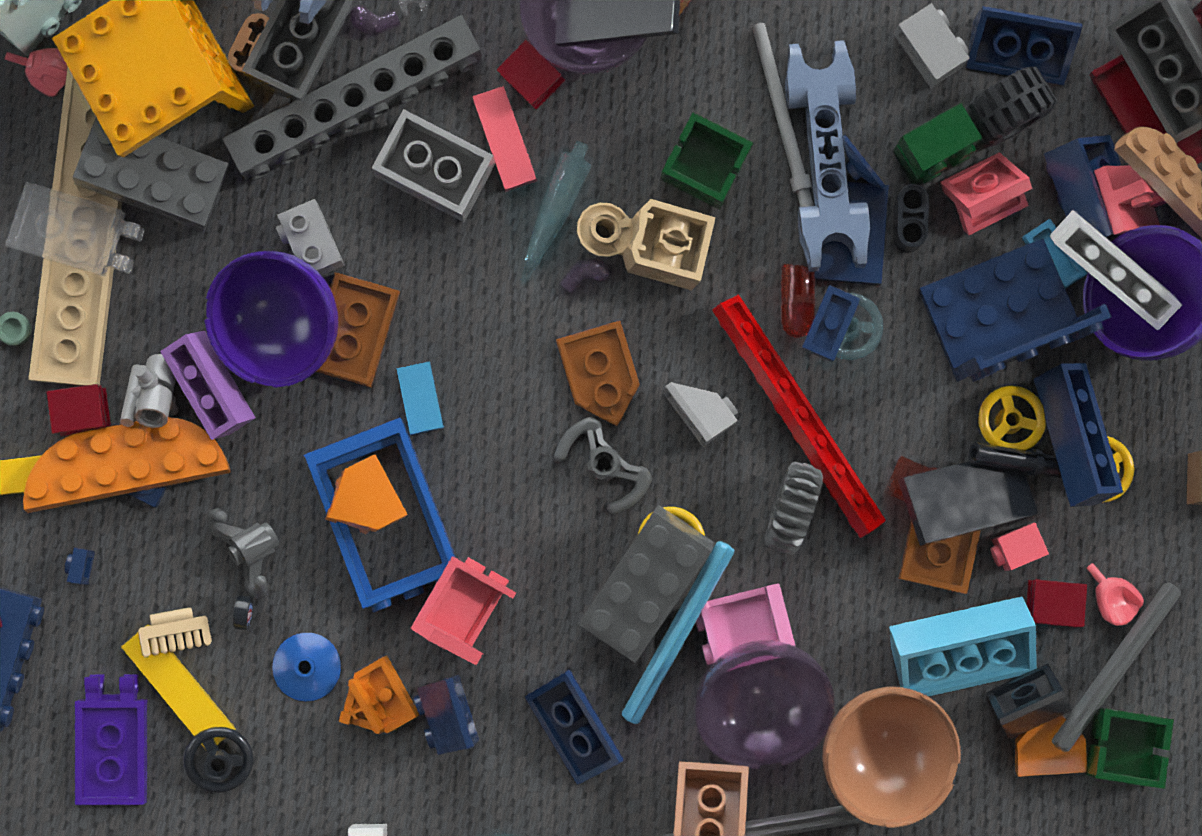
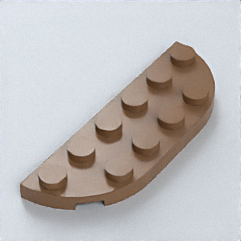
(1166, 171)

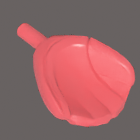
(43, 69)
(1116, 598)

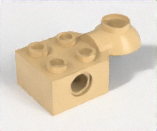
(656, 243)

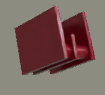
(531, 74)
(78, 409)
(1057, 602)

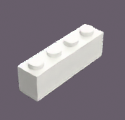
(1115, 270)

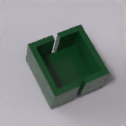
(937, 143)
(707, 162)
(1127, 746)

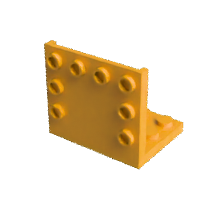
(148, 67)

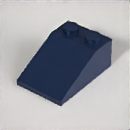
(447, 715)

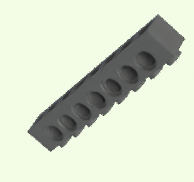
(363, 81)

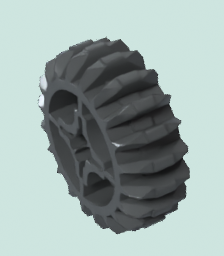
(793, 508)

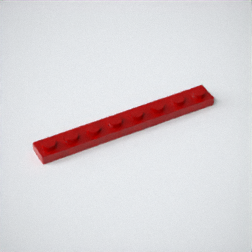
(799, 415)

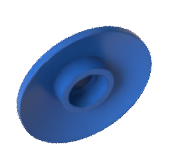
(324, 666)

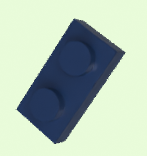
(830, 323)

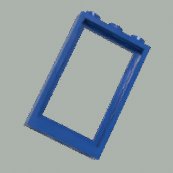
(356, 447)

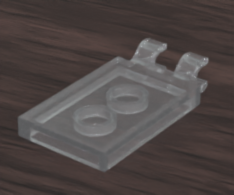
(71, 230)

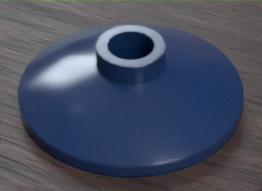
(858, 166)

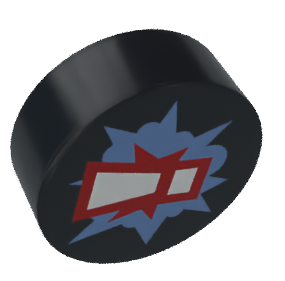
(243, 612)

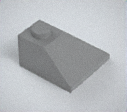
(701, 411)

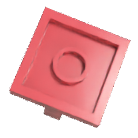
(987, 192)
(1127, 198)

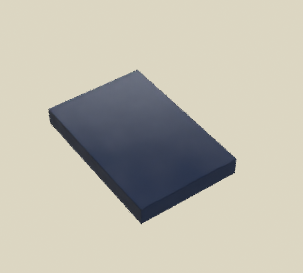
(836, 256)

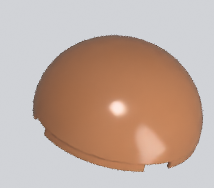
(891, 756)

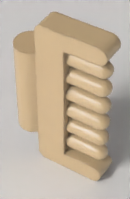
(170, 624)

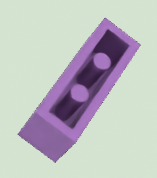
(207, 385)

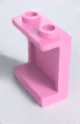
(744, 619)

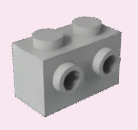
(932, 44)
(310, 237)

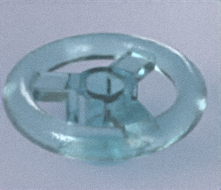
(874, 327)

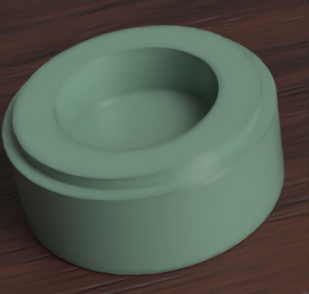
(14, 329)

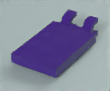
(111, 744)

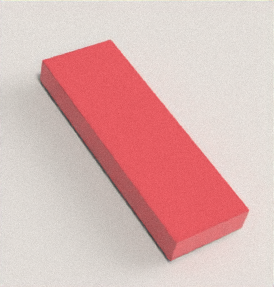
(504, 138)

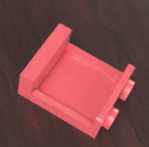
(460, 607)

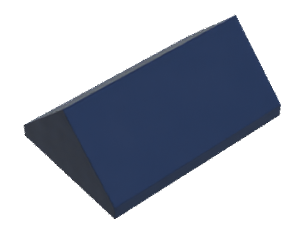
(1014, 40)
(574, 727)

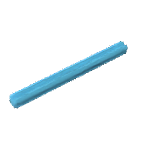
(678, 632)

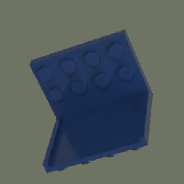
(1004, 312)

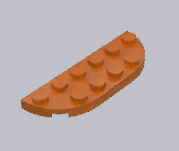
(121, 462)

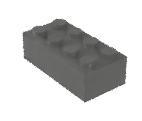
(1165, 56)
(154, 177)
(647, 583)

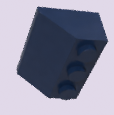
(1075, 180)

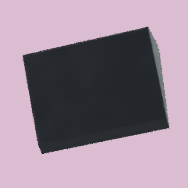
(1029, 701)

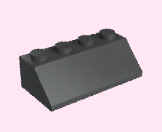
(293, 51)

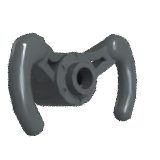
(638, 474)
(246, 548)

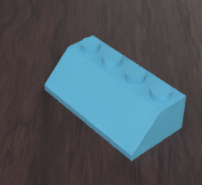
(965, 647)

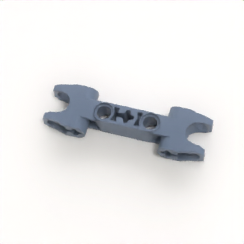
(832, 215)

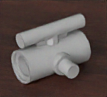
(150, 394)

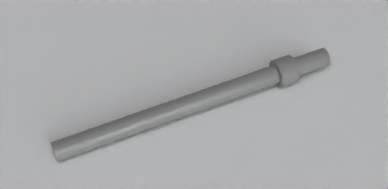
(800, 181)

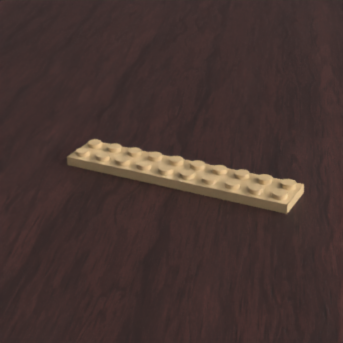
(71, 300)

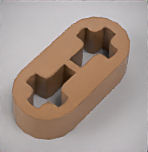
(244, 40)

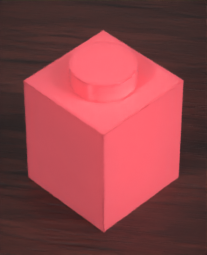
(1018, 547)

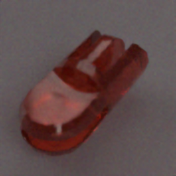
(797, 299)

